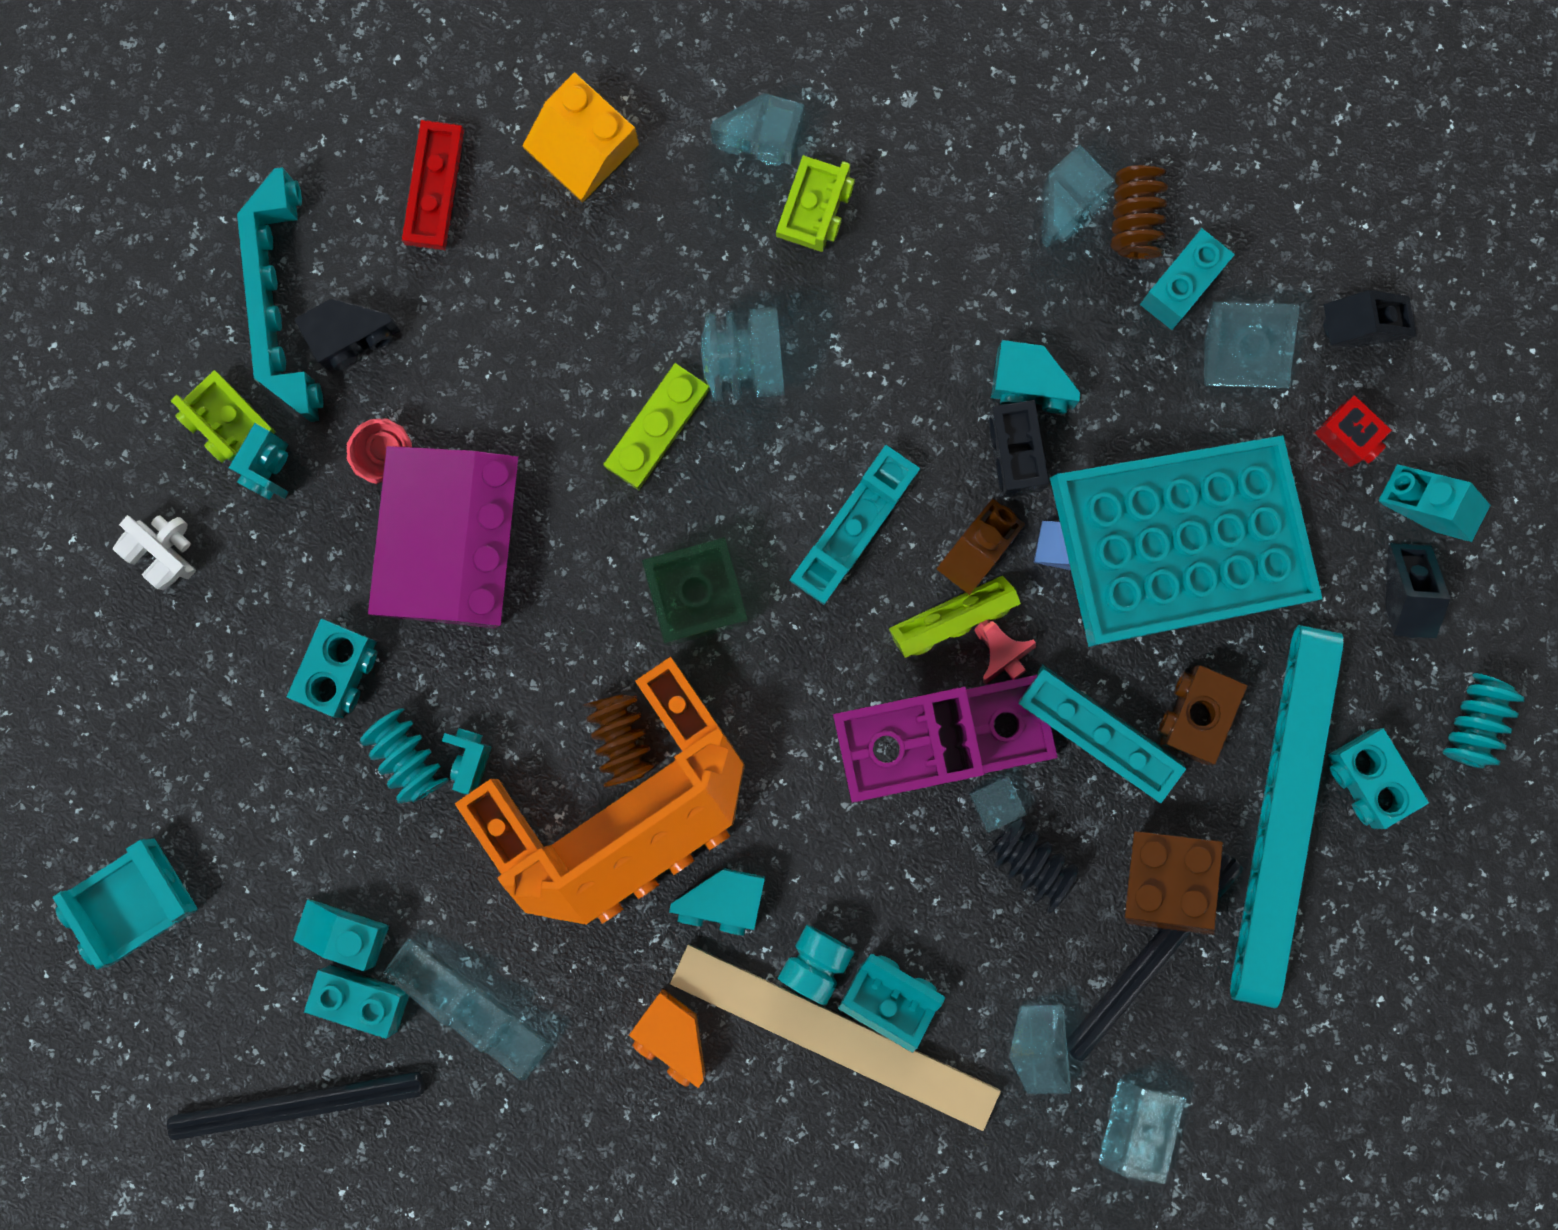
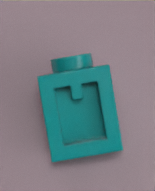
(469, 768)

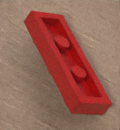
(433, 185)

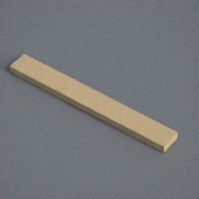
(835, 1037)

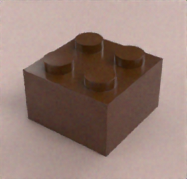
(1173, 882)

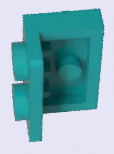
(891, 1001)

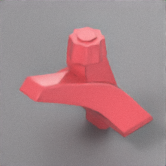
(1003, 651)

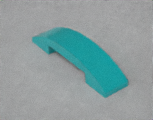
(855, 525)

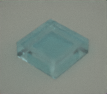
(997, 804)

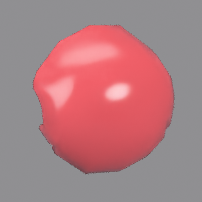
(368, 447)

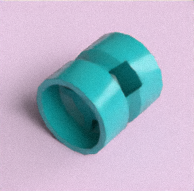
(816, 964)

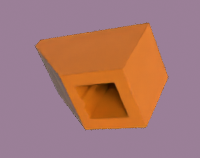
(672, 1035)

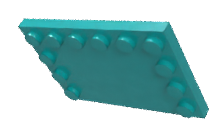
(1185, 539)

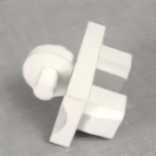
(168, 563)

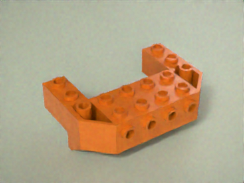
(631, 838)

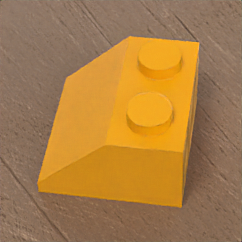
(580, 137)

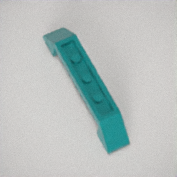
(271, 203)

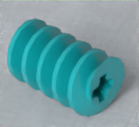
(1483, 722)
(402, 758)

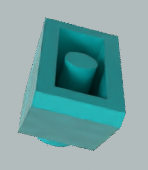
(340, 935)

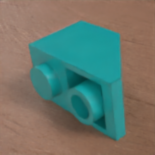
(1029, 374)
(1436, 502)
(724, 898)

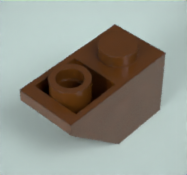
(981, 546)

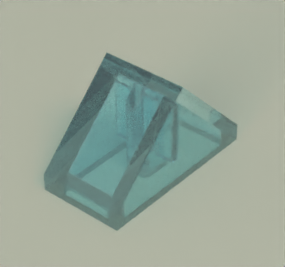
(1041, 1049)

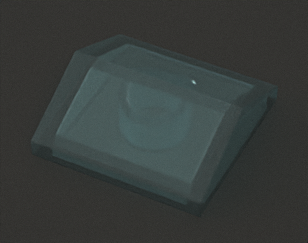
(1250, 344)

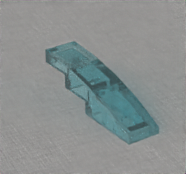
(466, 1009)

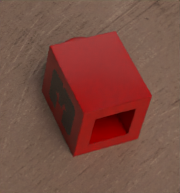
(1354, 432)

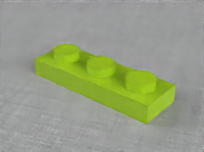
(656, 426)
(954, 617)

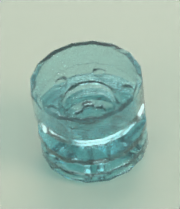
(743, 354)

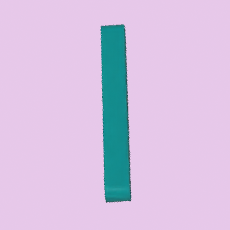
(1286, 817)

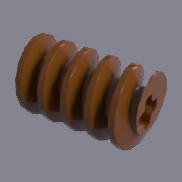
(1136, 212)
(619, 739)

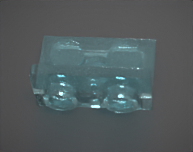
(1141, 1132)

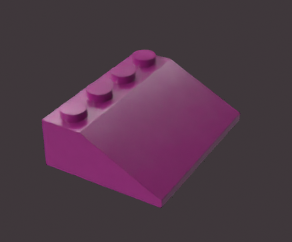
(443, 536)

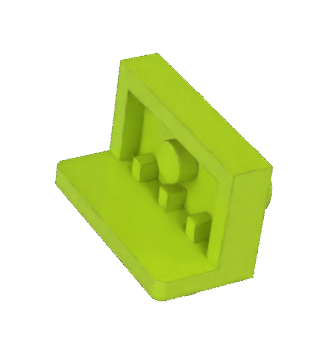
(813, 203)
(219, 415)

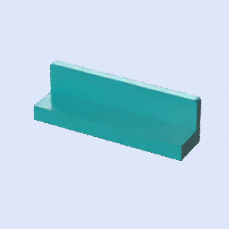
(1102, 734)

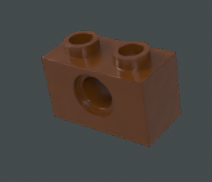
(1219, 696)

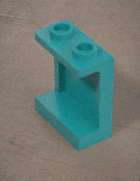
(124, 904)

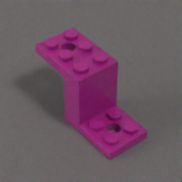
(940, 739)

